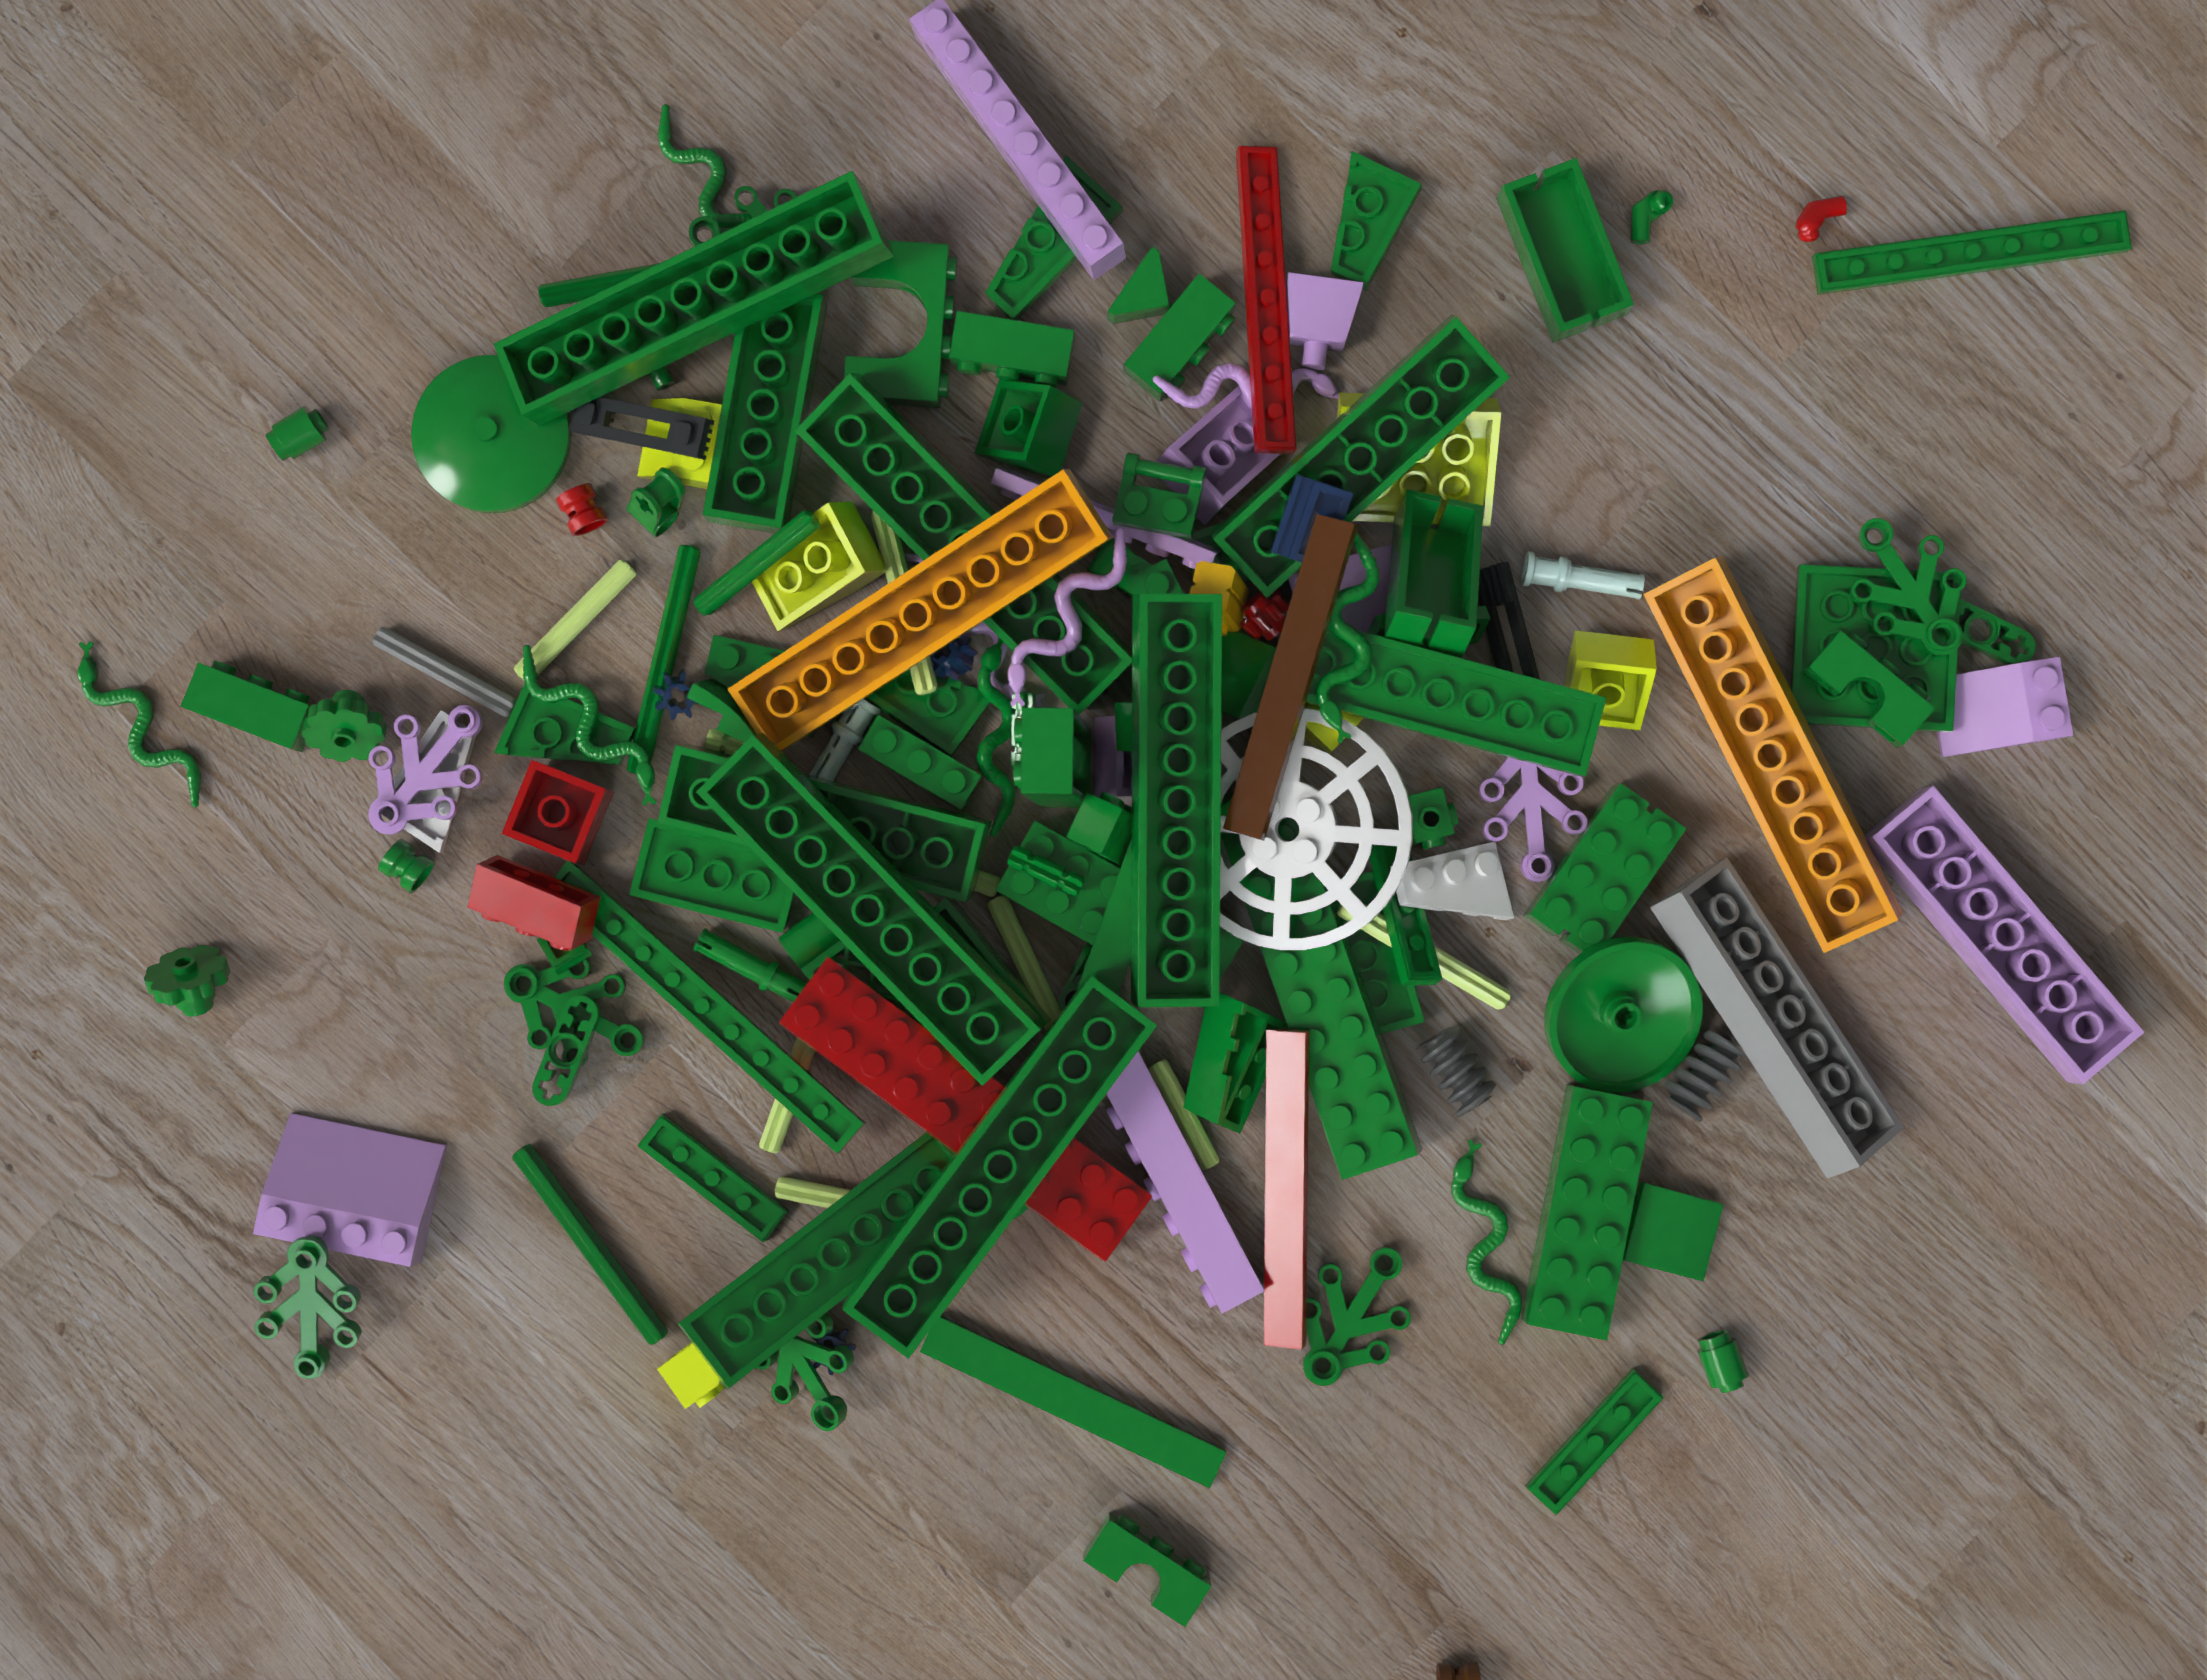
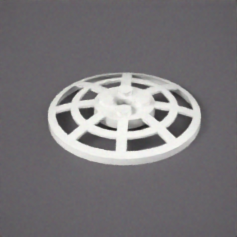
(1315, 839)

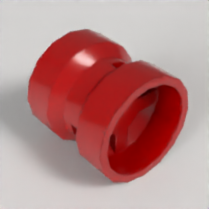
(581, 509)

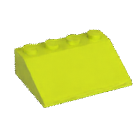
(1455, 468)

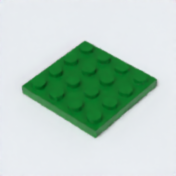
(1826, 608)

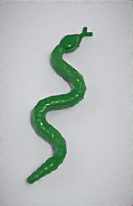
(700, 155)
(990, 662)
(87, 675)
(1328, 708)
(644, 771)
(1462, 1173)

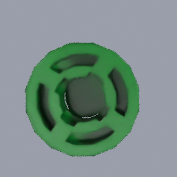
(402, 863)

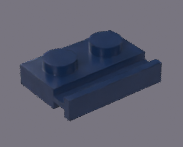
(1304, 502)

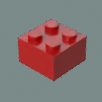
(557, 812)

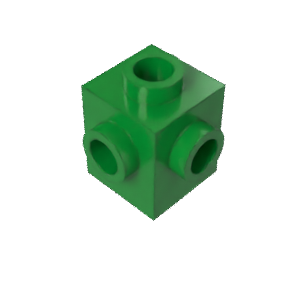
(1443, 815)

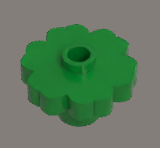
(343, 727)
(188, 978)

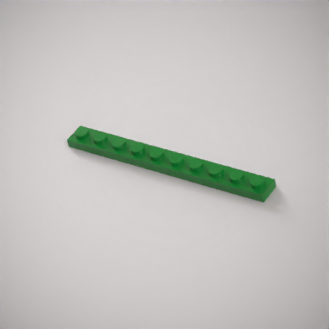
(717, 1017)

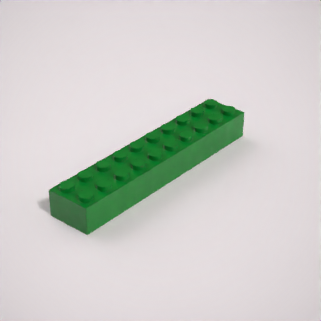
(694, 299)
(935, 506)
(1176, 799)
(871, 907)
(1347, 1053)
(998, 1166)

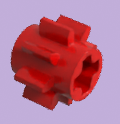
(1264, 615)

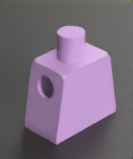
(1320, 315)

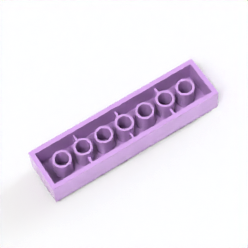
(2002, 936)

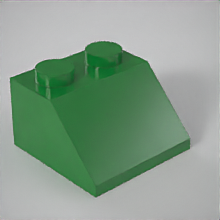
(1029, 427)

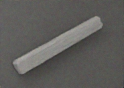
(444, 671)

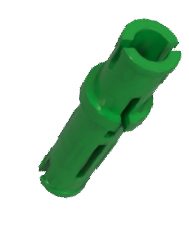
(750, 966)

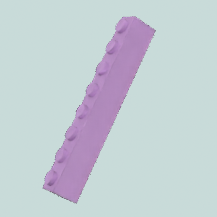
(1018, 139)
(1182, 1187)

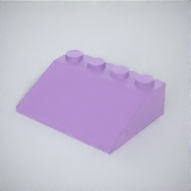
(352, 1189)

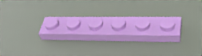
(1018, 484)

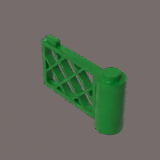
(812, 942)

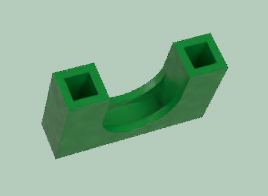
(918, 375)

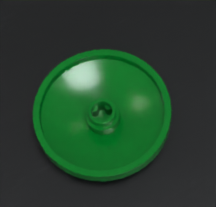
(480, 445)
(1623, 1014)

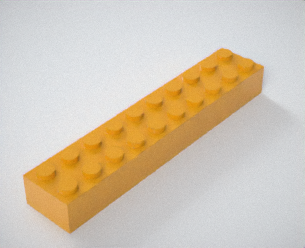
(921, 611)
(1773, 754)

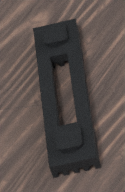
(685, 436)
(1499, 589)

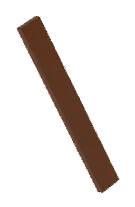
(1290, 677)

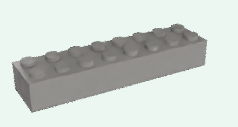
(1777, 1018)

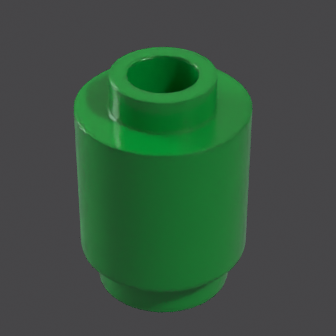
(297, 433)
(1722, 1361)

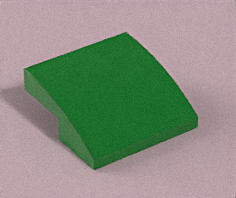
(718, 698)
(1672, 1231)

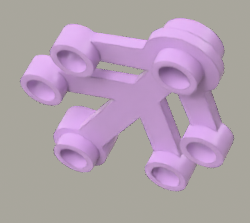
(420, 774)
(1531, 797)

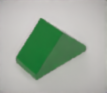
(1143, 294)

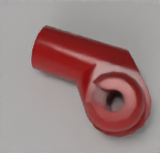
(1814, 215)

